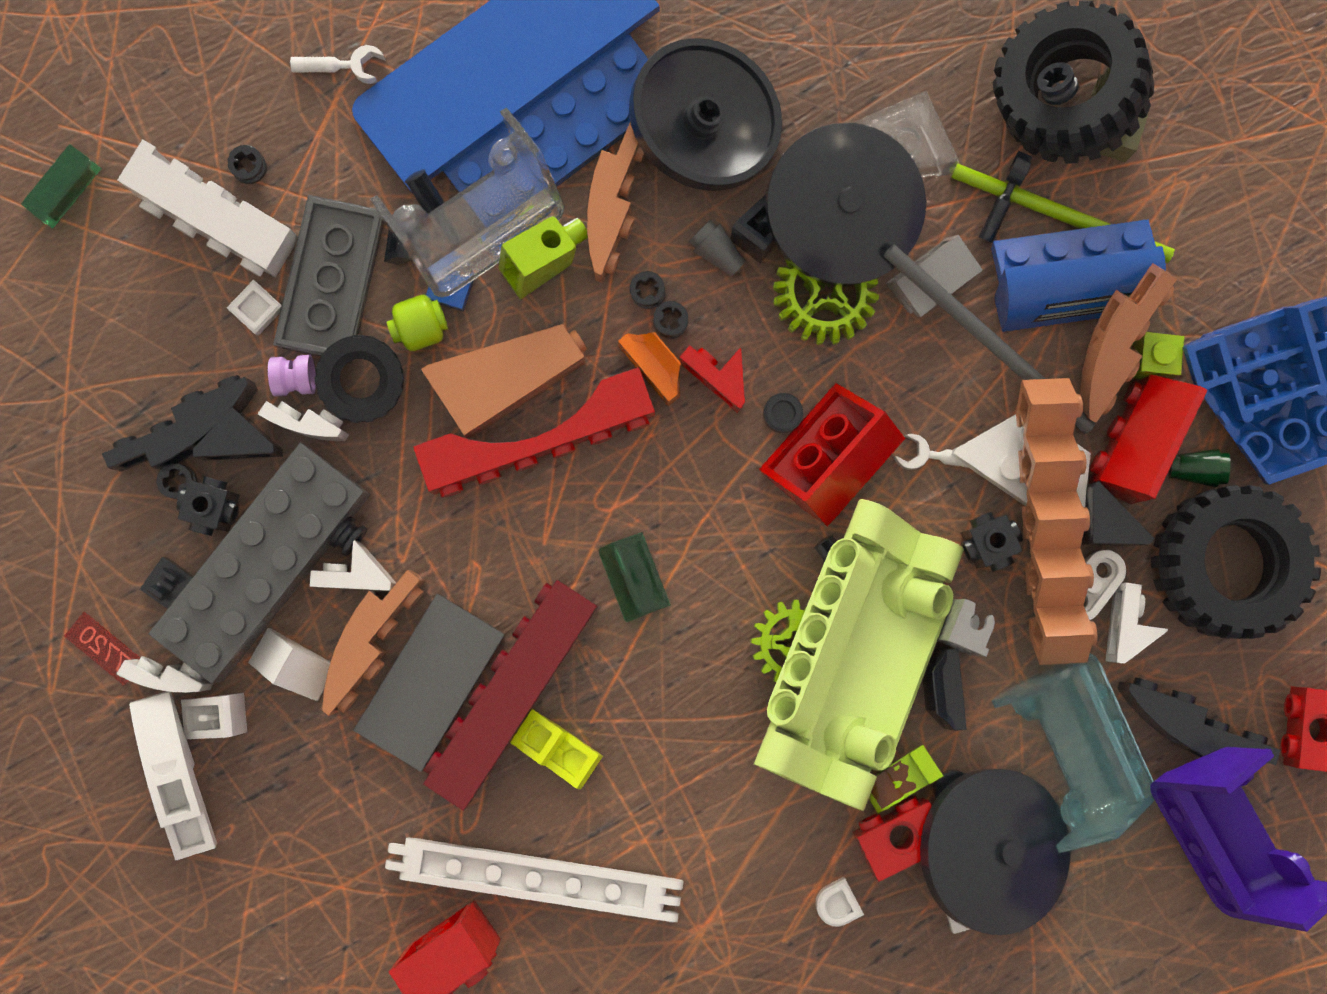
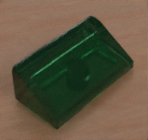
(61, 186)
(633, 577)

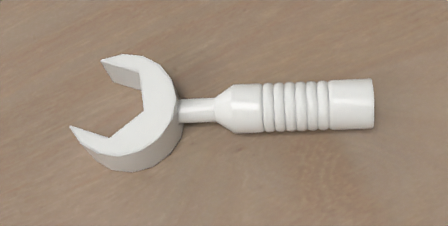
(332, 64)
(924, 453)

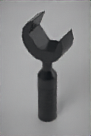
(1014, 177)

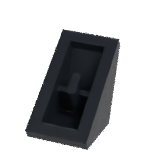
(752, 232)
(236, 438)
(1111, 521)

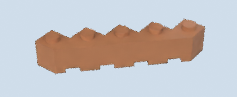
(1055, 521)

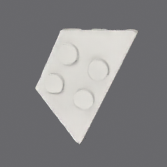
(997, 459)

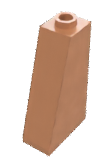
(501, 377)

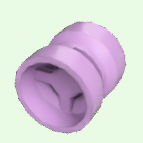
(291, 375)

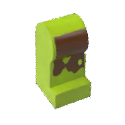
(903, 778)

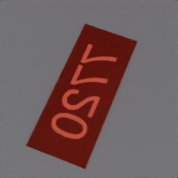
(100, 645)

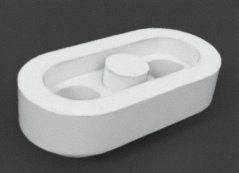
(1103, 587)

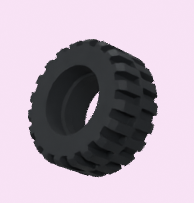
(1067, 36)
(1285, 553)

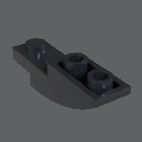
(194, 419)
(1183, 720)

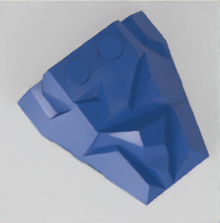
(1269, 386)

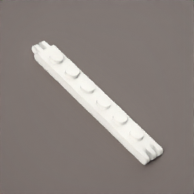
(535, 878)

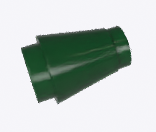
(1202, 467)

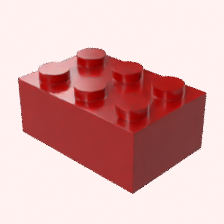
(448, 954)

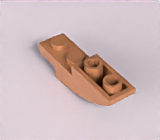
(607, 213)
(1110, 356)
(357, 653)

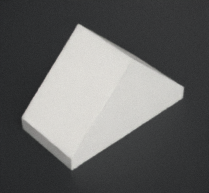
(290, 665)
(214, 716)

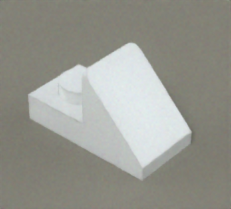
(365, 573)
(1124, 635)

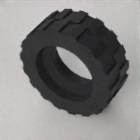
(349, 407)

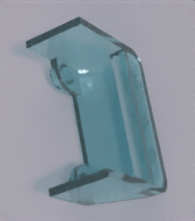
(1092, 747)

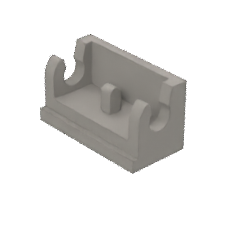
(947, 263)
(962, 631)

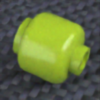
(417, 323)

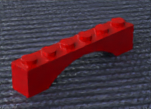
(456, 460)

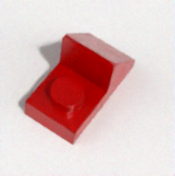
(726, 383)

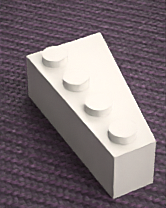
(207, 211)

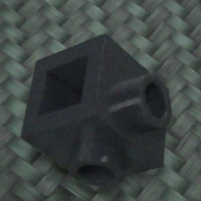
(221, 508)
(978, 546)

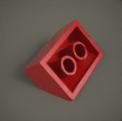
(1146, 437)
(833, 453)

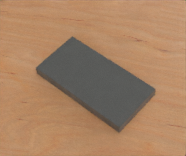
(328, 275)
(429, 682)

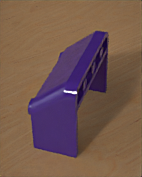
(1230, 844)

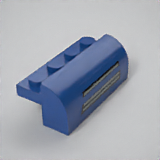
(1070, 272)

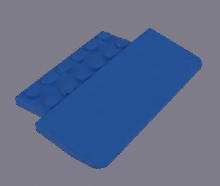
(551, 62)

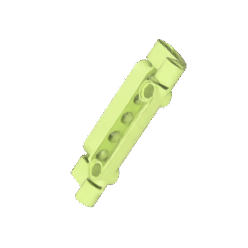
(859, 656)

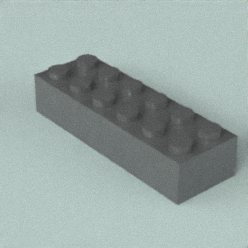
(259, 564)

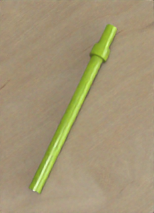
(1035, 202)

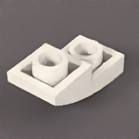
(321, 426)
(174, 678)

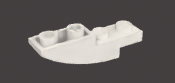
(171, 776)

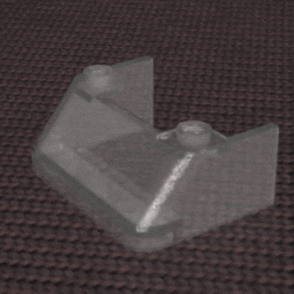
(468, 230)

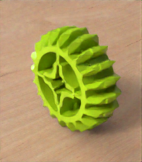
(837, 305)

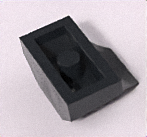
(944, 689)

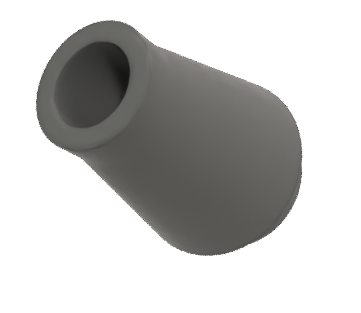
(717, 248)

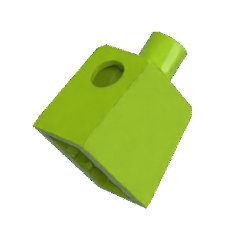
(540, 254)

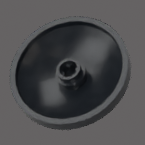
(705, 114)
(844, 202)
(994, 851)

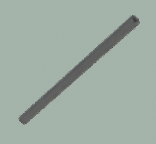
(970, 322)

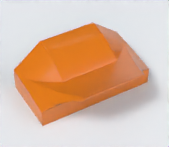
(655, 362)

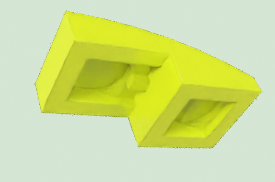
(556, 749)

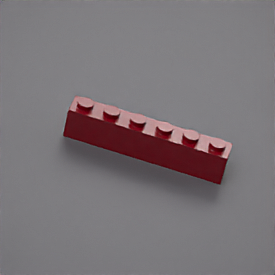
(509, 695)

